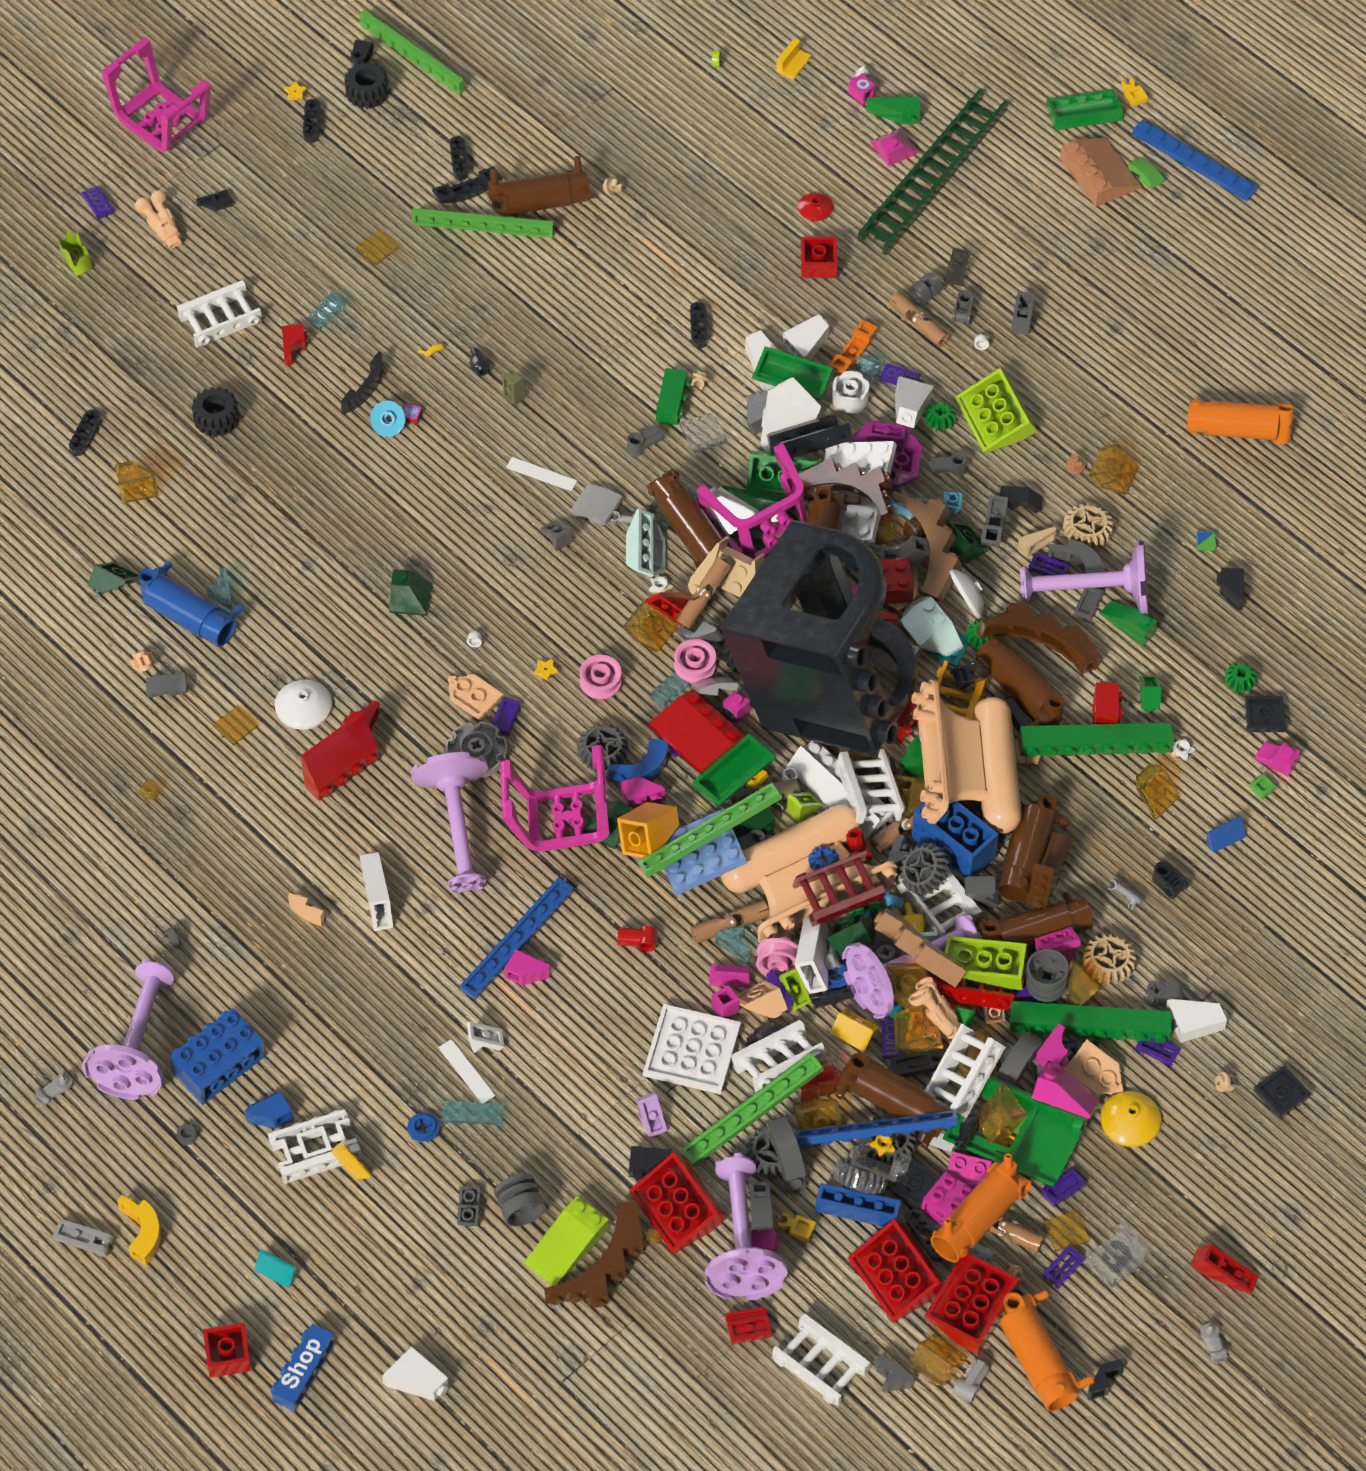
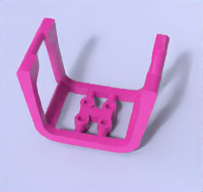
(167, 113)
(795, 498)
(532, 840)

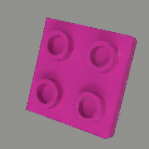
(1061, 941)
(968, 1167)
(944, 1197)

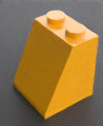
(647, 828)

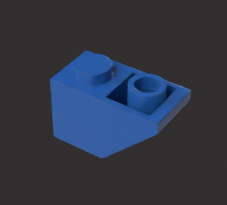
(270, 1112)

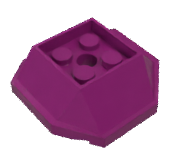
(907, 452)

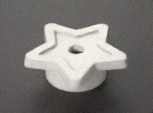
(659, 581)
(1182, 744)

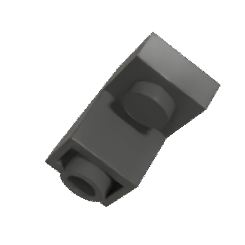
(706, 632)

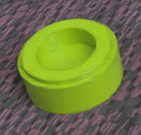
(716, 58)

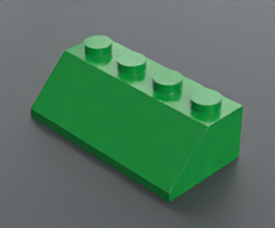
(765, 471)
(756, 499)

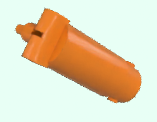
(1241, 420)
(980, 1210)
(1038, 1352)

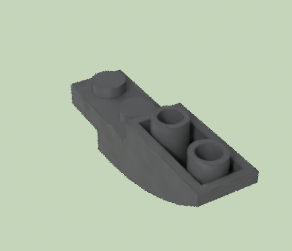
(760, 1205)

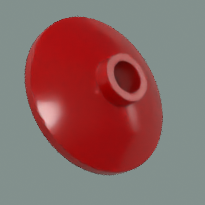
(815, 206)

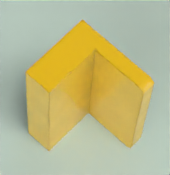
(792, 60)
(854, 1029)

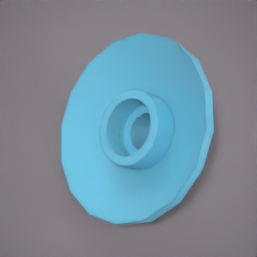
(379, 418)

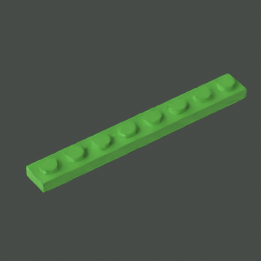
(412, 52)
(483, 223)
(709, 830)
(752, 1109)

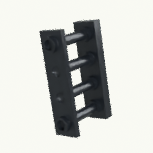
(811, 436)

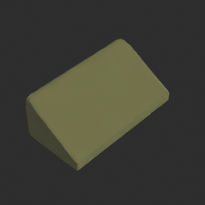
(513, 387)

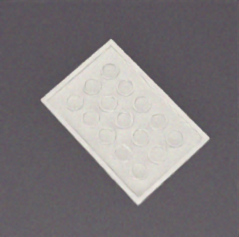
(862, 519)

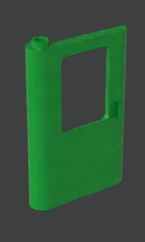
(1042, 1142)

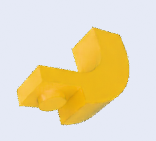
(149, 1238)

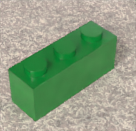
(672, 396)

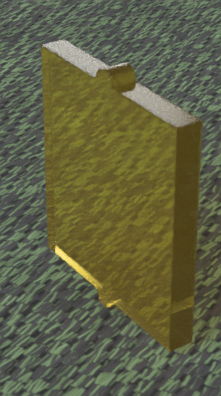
(377, 247)
(235, 725)
(1066, 1231)

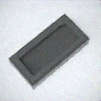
(1088, 604)

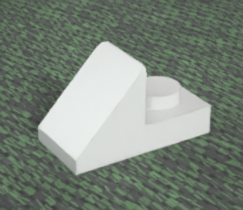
(484, 1036)

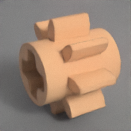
(142, 660)

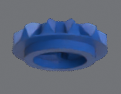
(815, 856)
(839, 981)
(429, 1121)

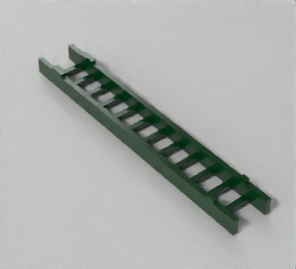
(900, 229)

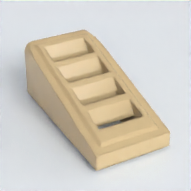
(1034, 542)

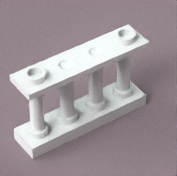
(214, 300)
(855, 794)
(957, 898)
(772, 1045)
(977, 1077)
(824, 1340)

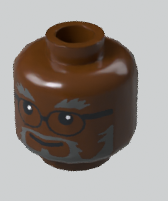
(914, 528)

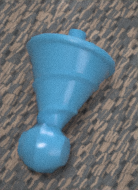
(894, 900)

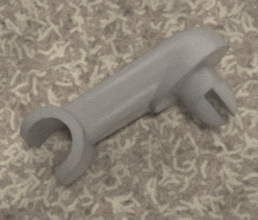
(624, 519)
(1130, 895)
(831, 960)
(58, 1086)
(1213, 1341)

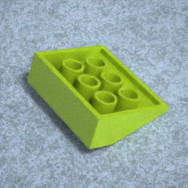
(995, 412)

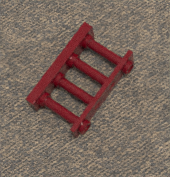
(837, 906)

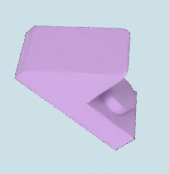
(651, 1114)

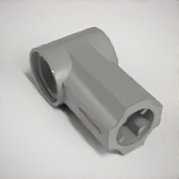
(969, 1384)

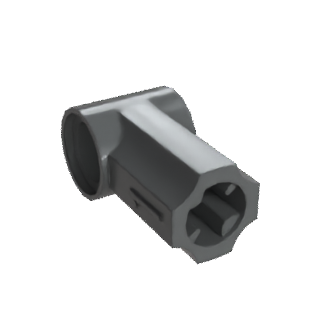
(639, 441)
(955, 463)

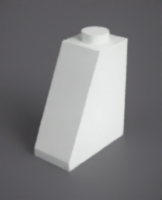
(806, 337)
(735, 505)
(1196, 1018)
(416, 1376)

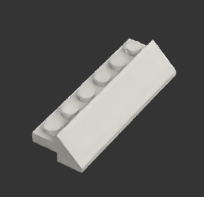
(820, 776)

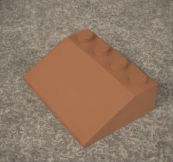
(1098, 169)

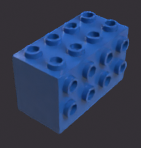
(960, 835)
(217, 1056)

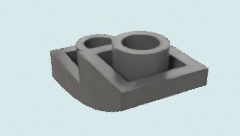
(166, 684)
(468, 1206)

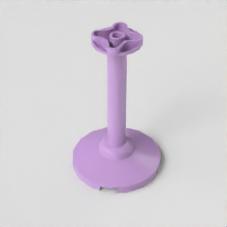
(1132, 578)
(450, 774)
(870, 978)
(124, 1069)
(746, 1269)

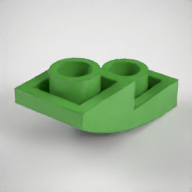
(1148, 173)

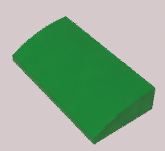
(1084, 109)
(779, 366)
(733, 770)

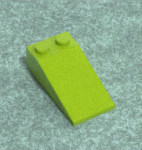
(990, 961)
(567, 1241)

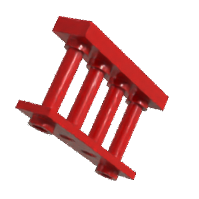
(975, 997)

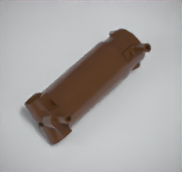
(539, 192)
(829, 508)
(685, 515)
(1022, 682)
(1028, 847)
(1039, 922)
(889, 1091)

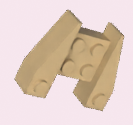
(739, 575)

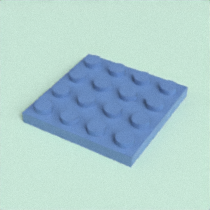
(707, 861)

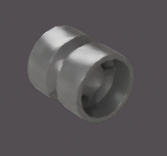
(925, 289)

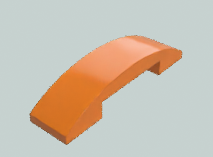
(855, 347)

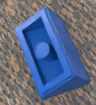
(1226, 834)

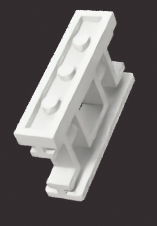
(318, 1160)

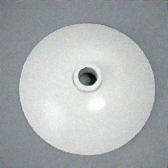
(970, 591)
(303, 712)

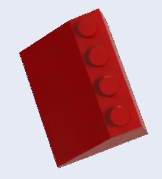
(696, 730)
(339, 757)
(677, 1203)
(897, 1270)
(971, 1302)

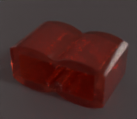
(821, 1085)

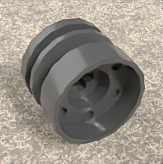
(1047, 975)
(519, 1200)

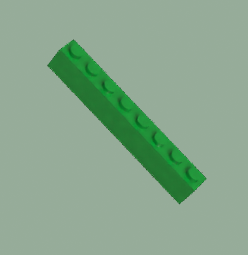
(1095, 739)
(1090, 1021)

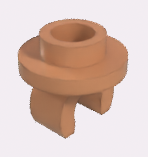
(1075, 464)

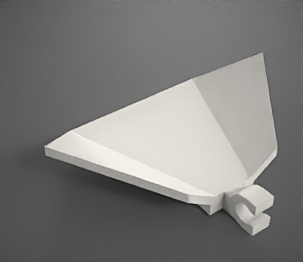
(787, 407)

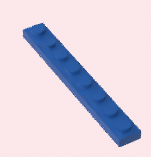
(1194, 160)
(516, 938)
(884, 1127)

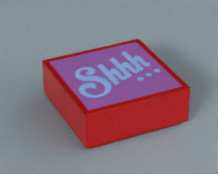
(412, 412)

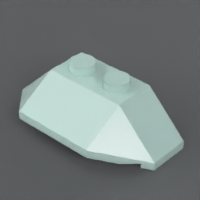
(645, 544)
(930, 627)

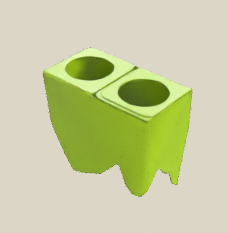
(83, 261)

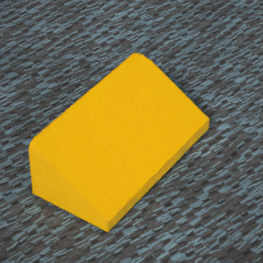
(350, 1161)

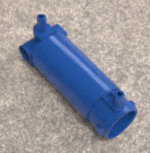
(187, 607)

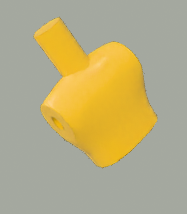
(915, 920)

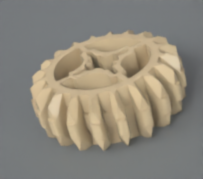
(1090, 522)
(1115, 950)

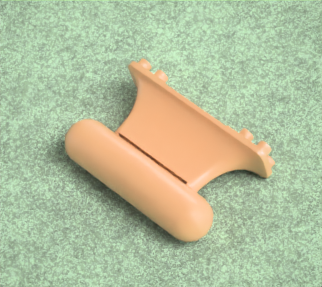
(968, 758)
(785, 855)

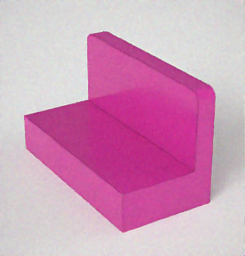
(729, 975)

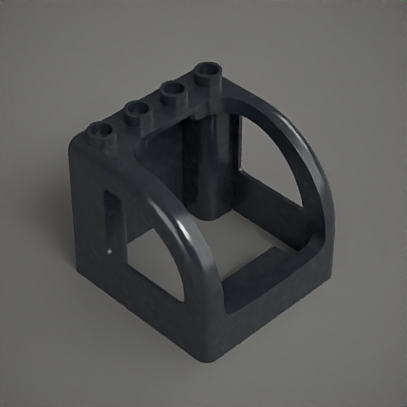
(814, 667)

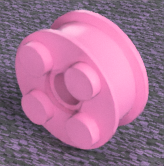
(695, 650)
(591, 679)
(776, 955)

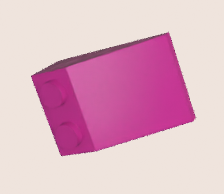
(1063, 1090)

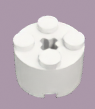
(850, 392)

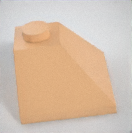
(763, 999)

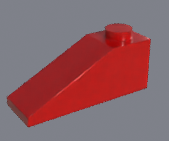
(669, 603)
(1223, 1268)

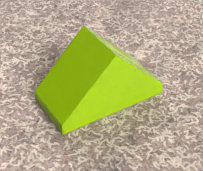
(802, 805)
(795, 987)

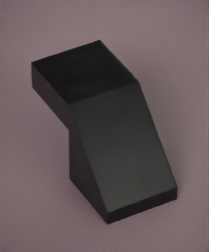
(1022, 496)
(1101, 1385)

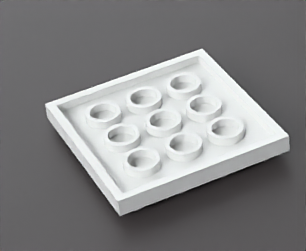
(692, 1049)

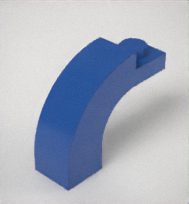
(648, 768)

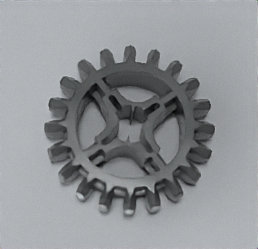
(609, 738)
(920, 862)
(888, 1157)
(764, 1160)
(858, 1178)

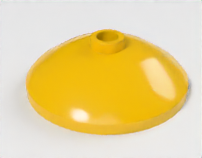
(1128, 1128)

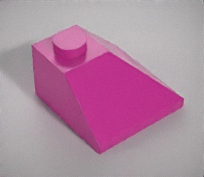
(894, 147)

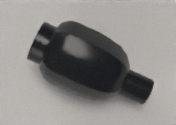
(478, 362)
(763, 1031)

